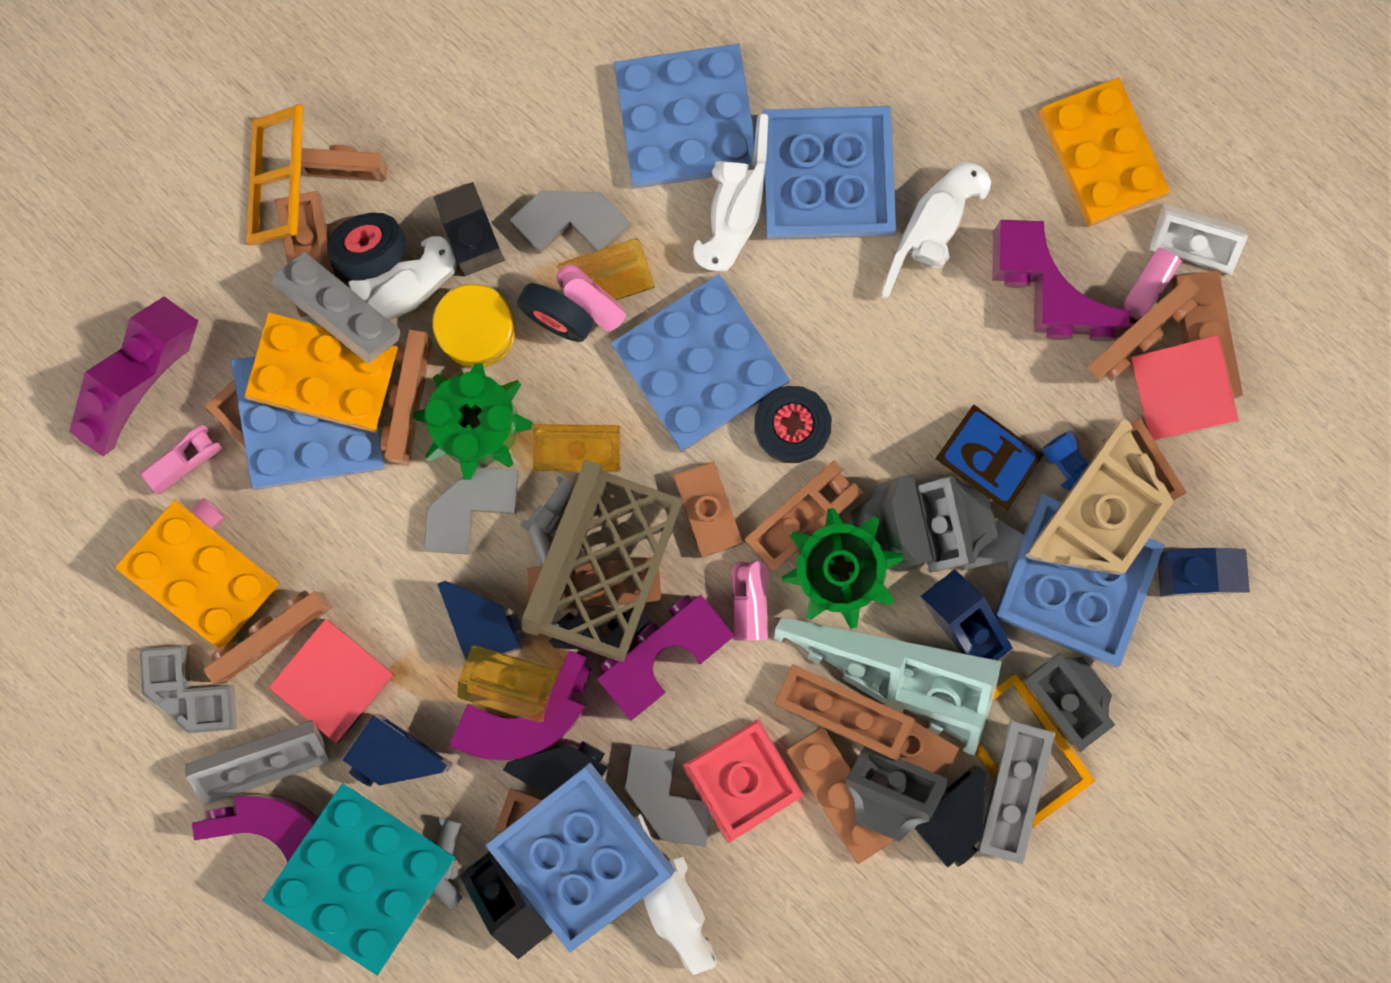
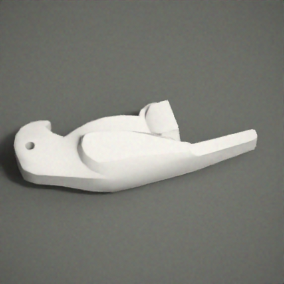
(734, 205)
(937, 219)
(409, 282)
(679, 917)

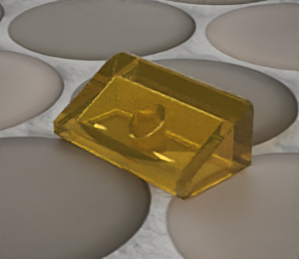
(617, 269)
(568, 445)
(506, 683)

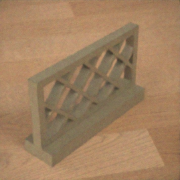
(564, 559)

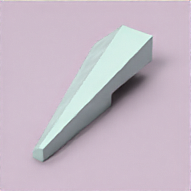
(933, 683)

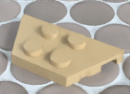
(1107, 510)

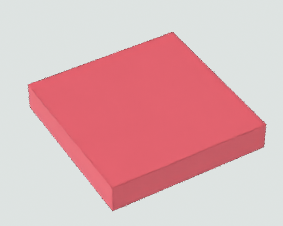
(1185, 388)
(332, 681)
(742, 781)

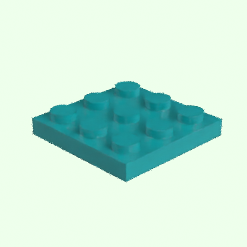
(359, 879)

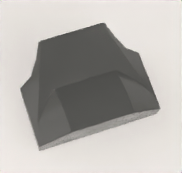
(900, 520)
(956, 522)
(1072, 699)
(893, 794)

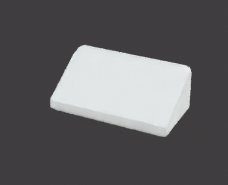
(1199, 238)

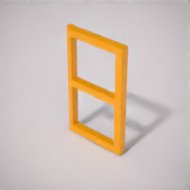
(258, 179)
(1071, 792)

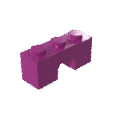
(693, 627)

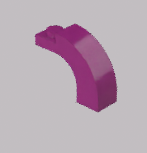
(508, 738)
(266, 815)

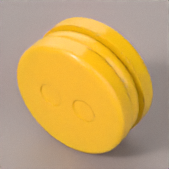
(474, 325)

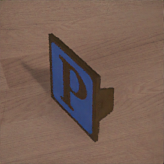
(989, 457)

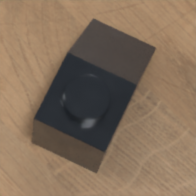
(468, 229)
(555, 766)
(957, 819)
(504, 907)

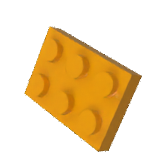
(1103, 151)
(317, 375)
(197, 574)

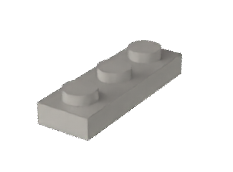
(336, 307)
(257, 762)
(1016, 792)

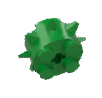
(447, 415)
(827, 589)

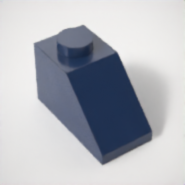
(1203, 572)
(966, 617)
(481, 621)
(391, 755)

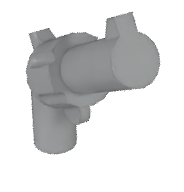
(546, 518)
(447, 841)

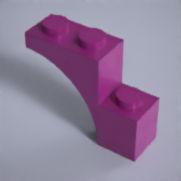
(1059, 308)
(117, 384)

